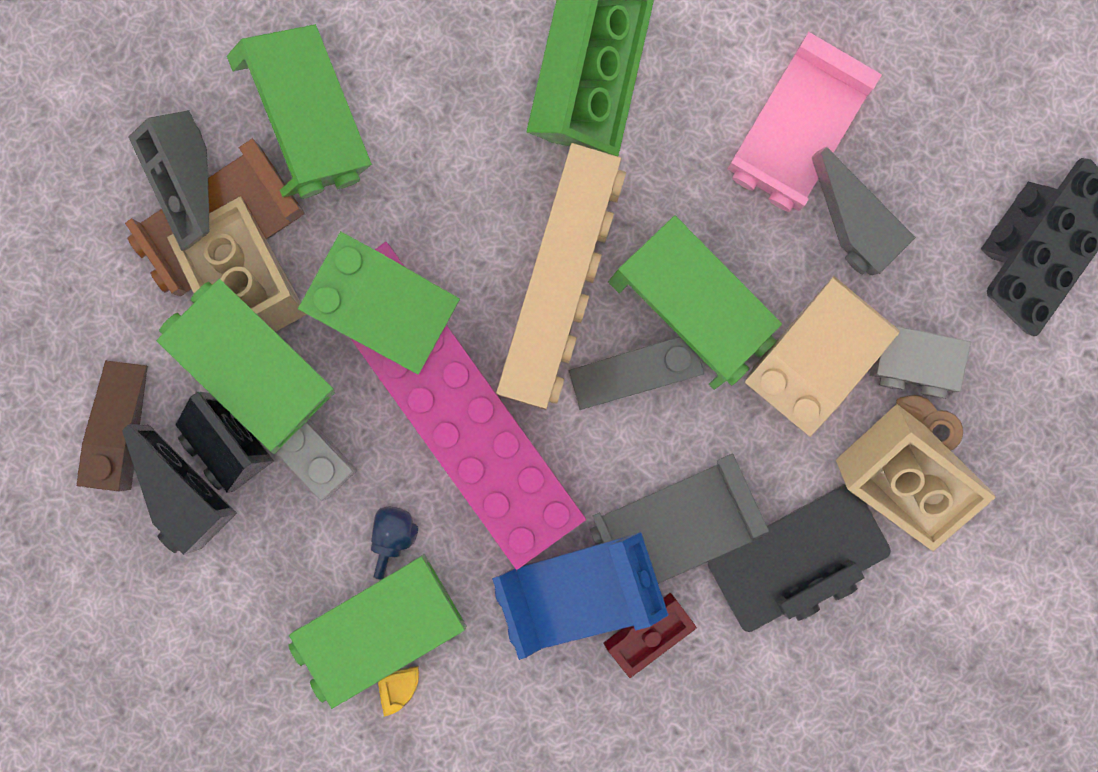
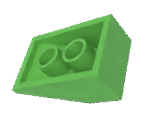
(379, 303)

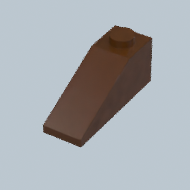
(104, 452)

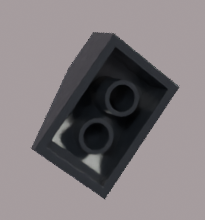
(221, 442)
(176, 496)

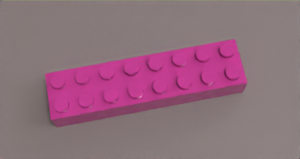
(480, 446)

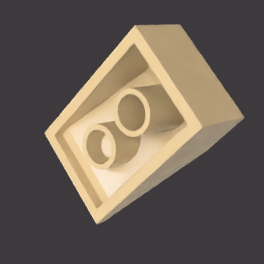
(244, 262)
(821, 356)
(913, 478)

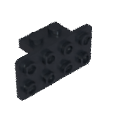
(1044, 246)
(802, 560)

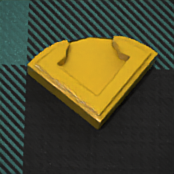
(398, 689)

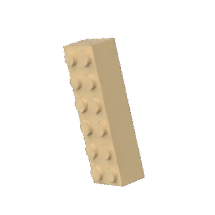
(559, 275)

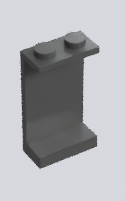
(689, 520)

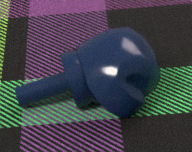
(391, 533)

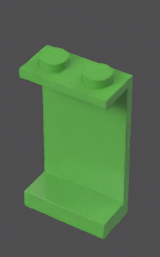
(304, 108)
(699, 300)
(244, 365)
(376, 632)

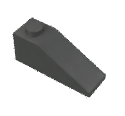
(177, 170)
(860, 219)
(634, 372)

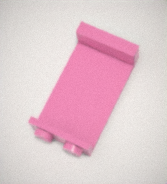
(803, 115)

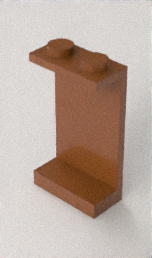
(248, 176)

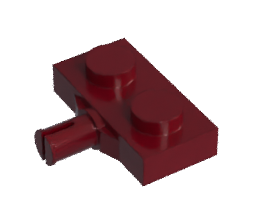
(639, 648)

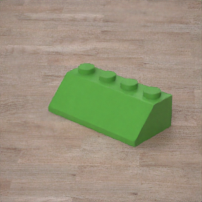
(589, 72)

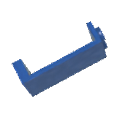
(580, 595)

